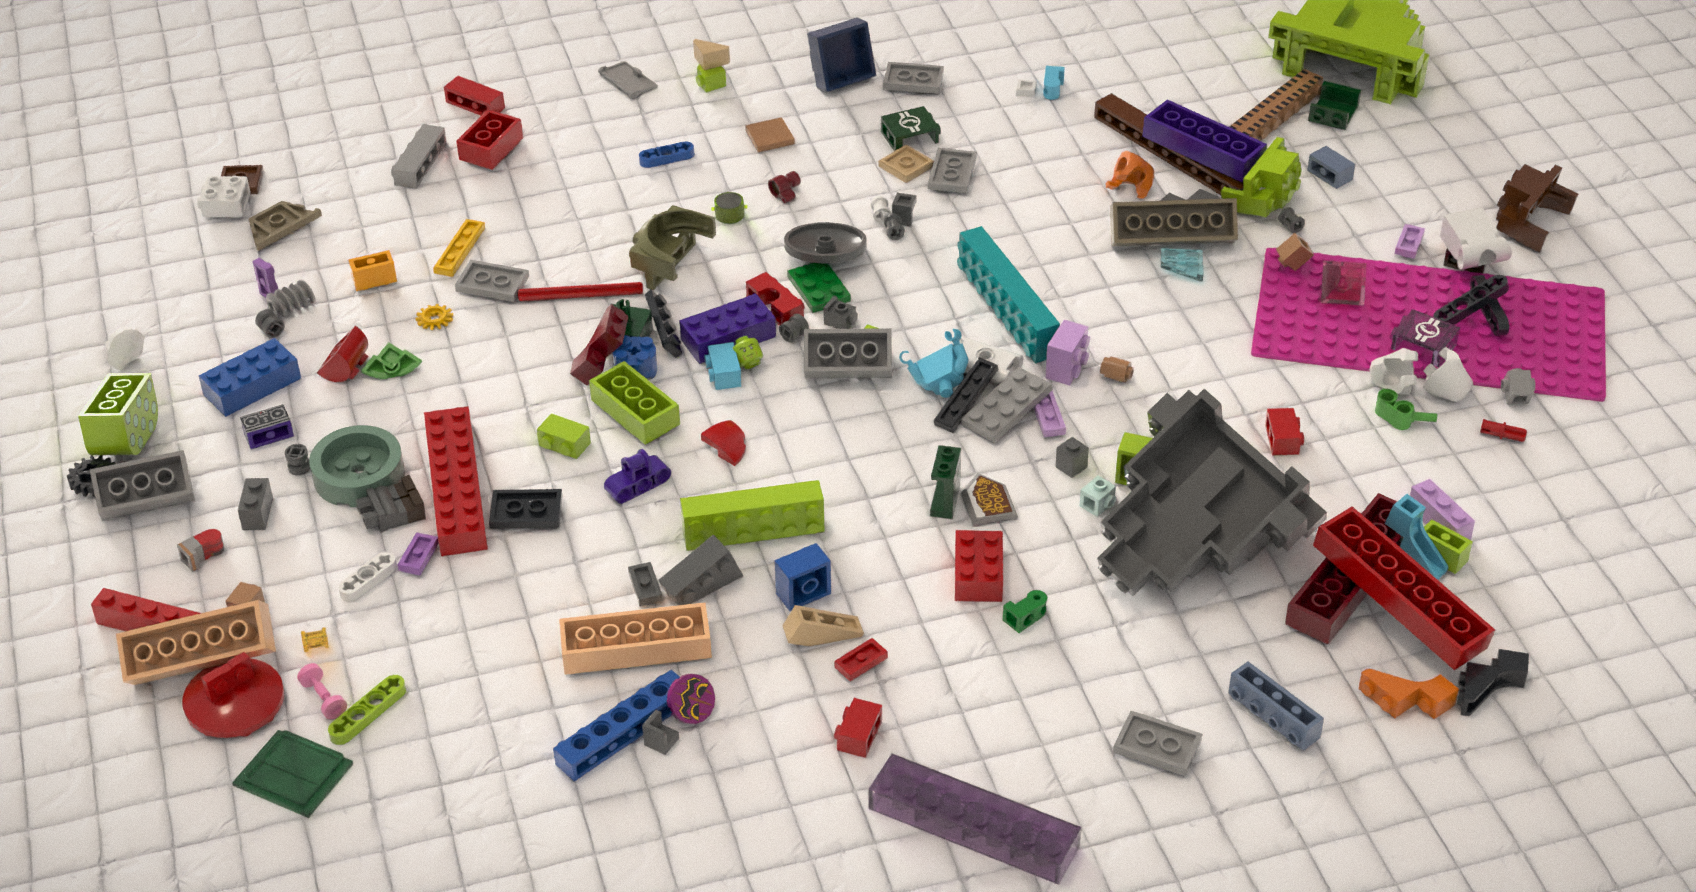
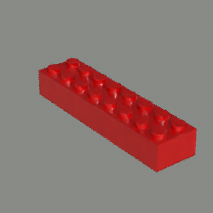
(455, 481)
(1403, 588)

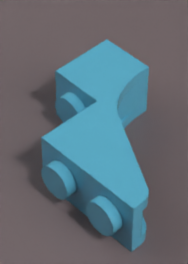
(1407, 520)

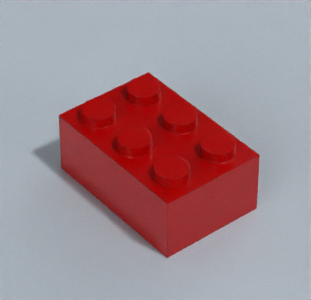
(489, 139)
(978, 566)

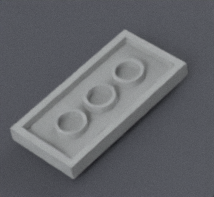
(1006, 404)

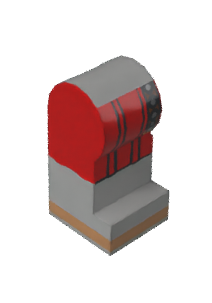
(200, 548)

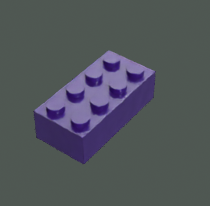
(726, 325)

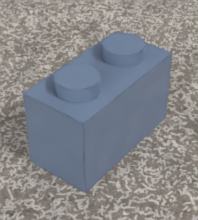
(1331, 167)

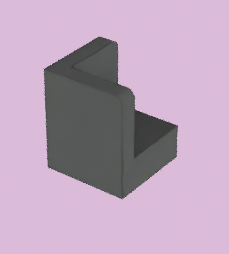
(903, 206)
(658, 735)

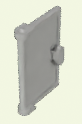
(628, 78)

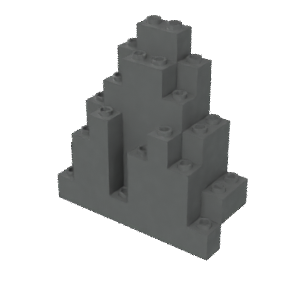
(1200, 500)

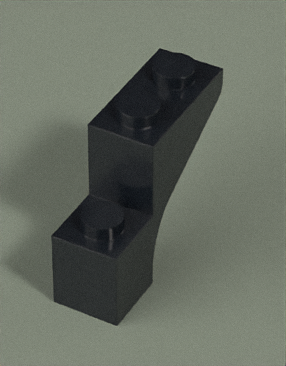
(1481, 680)

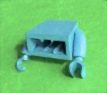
(941, 369)

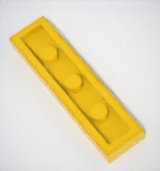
(459, 247)

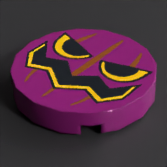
(691, 698)

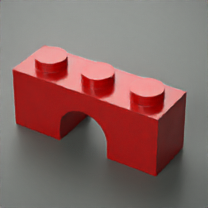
(771, 292)

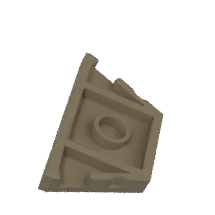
(280, 221)

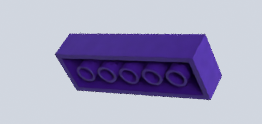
(1203, 139)

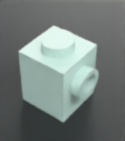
(1097, 496)

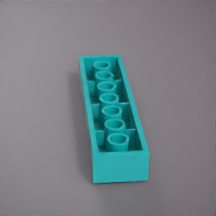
(1006, 292)

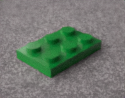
(817, 285)

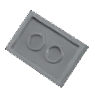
(913, 77)
(952, 170)
(491, 280)
(1157, 743)

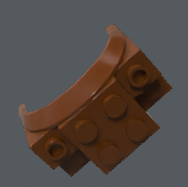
(1526, 193)

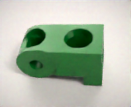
(1025, 612)

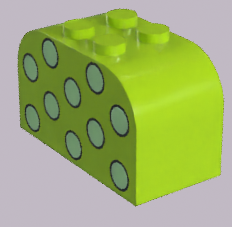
(120, 415)

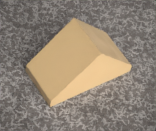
(711, 54)

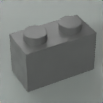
(255, 504)

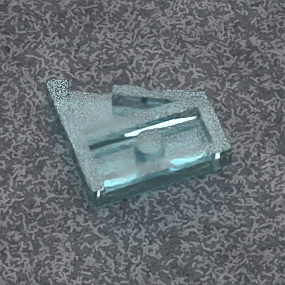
(1183, 262)

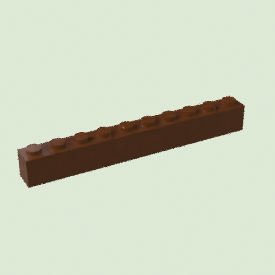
(1130, 123)

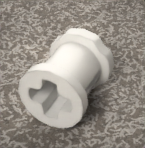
(879, 206)

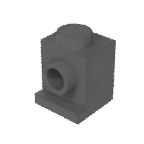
(839, 314)

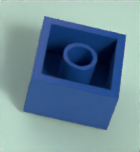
(803, 576)

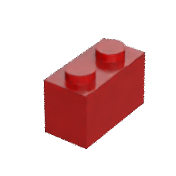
(1283, 431)
(858, 727)

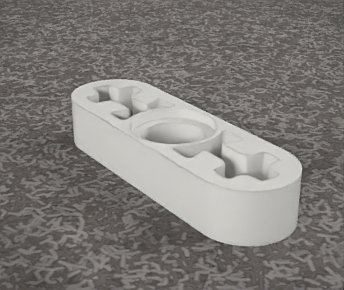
(354, 586)

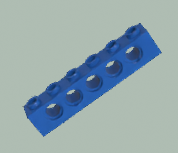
(614, 729)

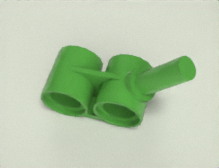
(1399, 413)

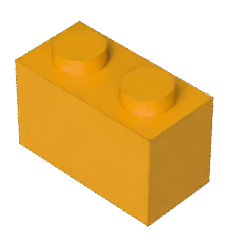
(372, 270)

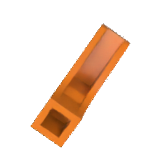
(1398, 694)

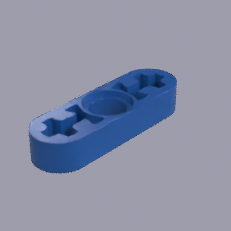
(655, 156)

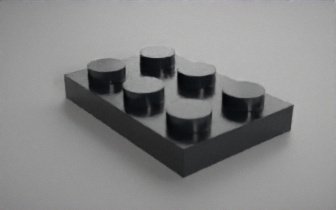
(525, 508)

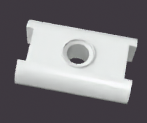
(1006, 360)

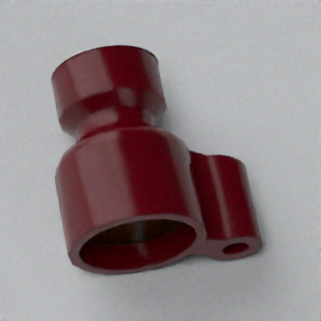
(782, 186)

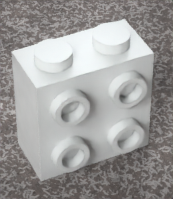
(224, 196)

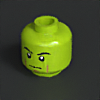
(748, 352)

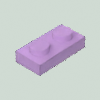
(1409, 241)

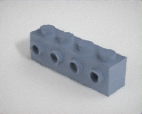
(1275, 705)

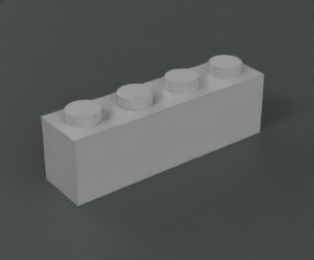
(419, 156)

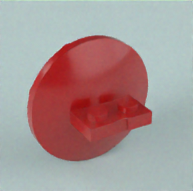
(233, 697)

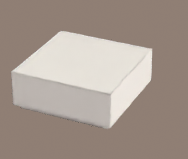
(1026, 88)

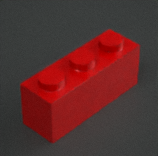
(473, 96)

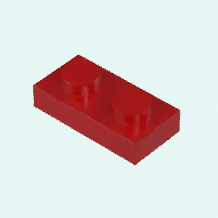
(861, 659)

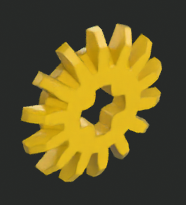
(425, 321)

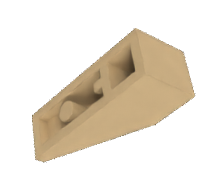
(816, 627)

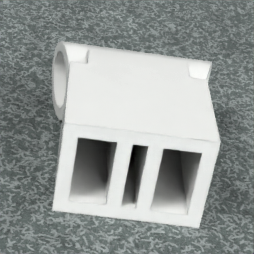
(1473, 239)

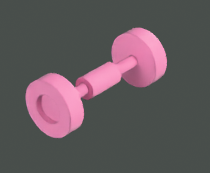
(311, 676)

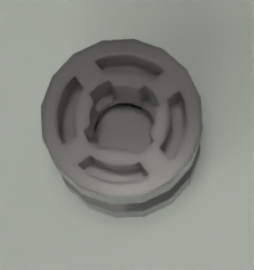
(269, 323)
(793, 328)
(297, 459)

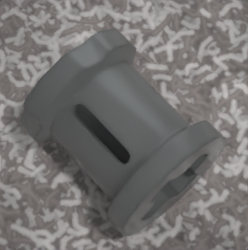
(1291, 220)
(895, 225)

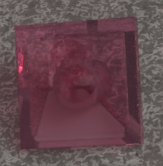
(1343, 283)

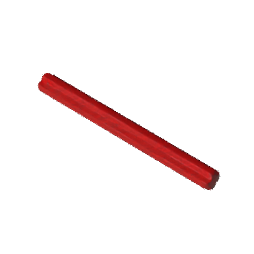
(580, 291)

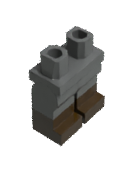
(391, 505)

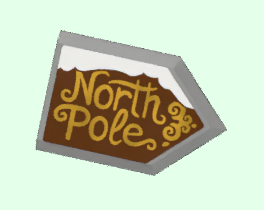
(987, 501)

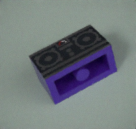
(267, 426)

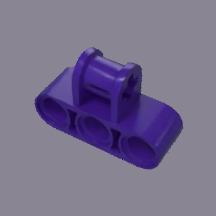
(638, 475)

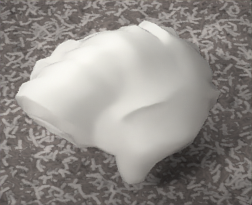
(124, 346)

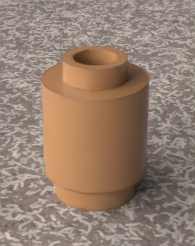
(1117, 369)

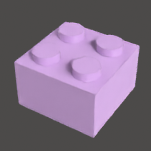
(1067, 352)

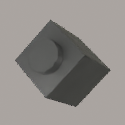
(1072, 457)

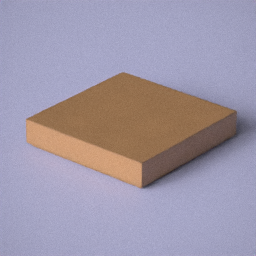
(770, 134)

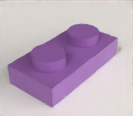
(265, 277)
(418, 553)

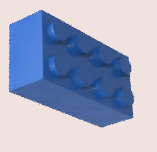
(249, 377)

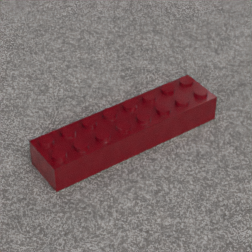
(1329, 594)

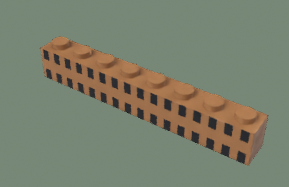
(1280, 105)

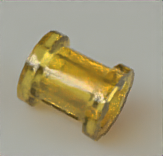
(315, 639)

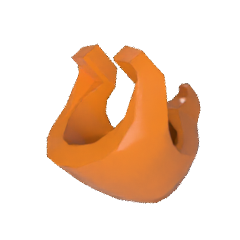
(1132, 170)

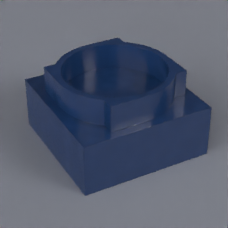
(841, 54)

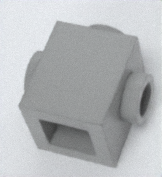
(1518, 386)

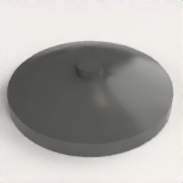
(825, 242)

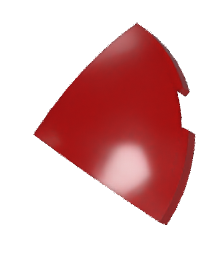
(727, 439)

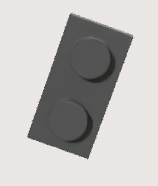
(645, 583)

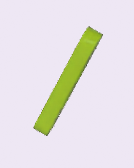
(363, 706)

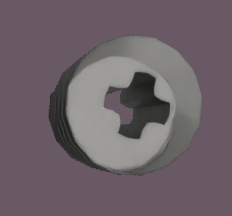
(290, 296)

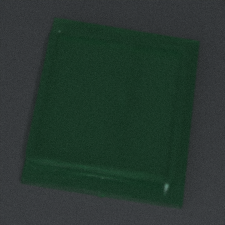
(293, 772)

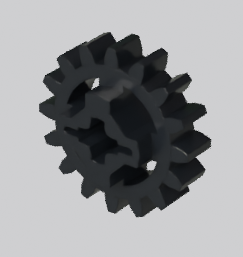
(80, 477)

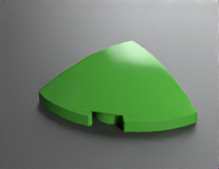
(391, 363)

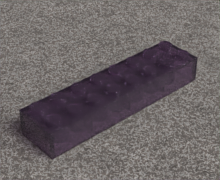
(975, 818)

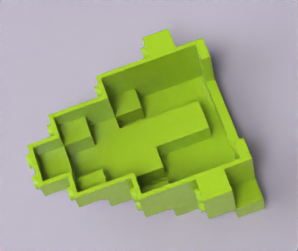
(1362, 31)

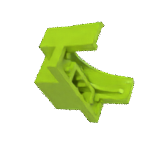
(1277, 173)

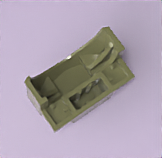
(658, 251)

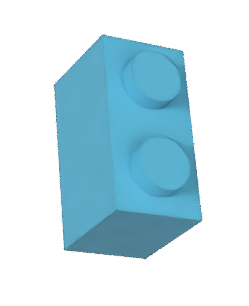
(723, 366)

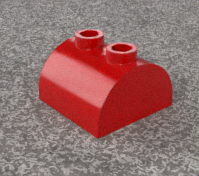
(345, 356)

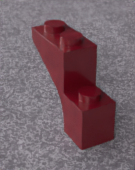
(605, 340)

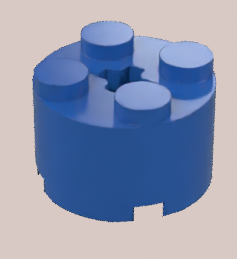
(639, 354)

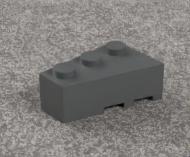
(701, 573)

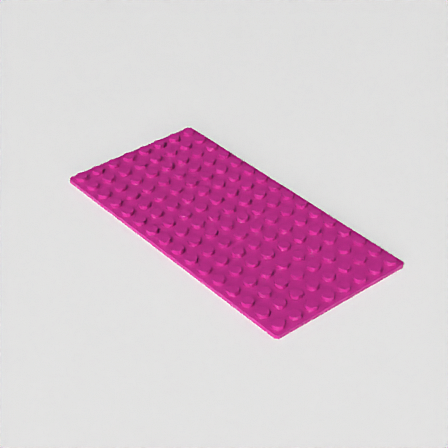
(1552, 325)

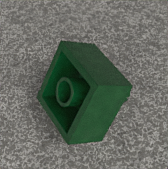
(639, 320)

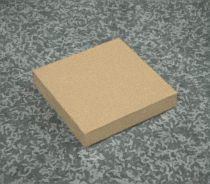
(906, 163)

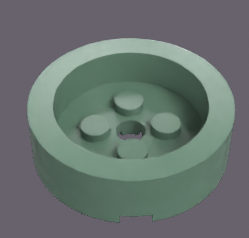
(353, 448)

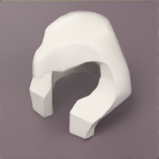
(1395, 371)
(1450, 379)

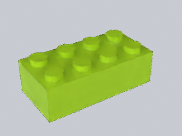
(634, 402)

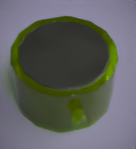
(729, 207)

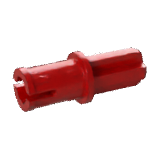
(1503, 430)

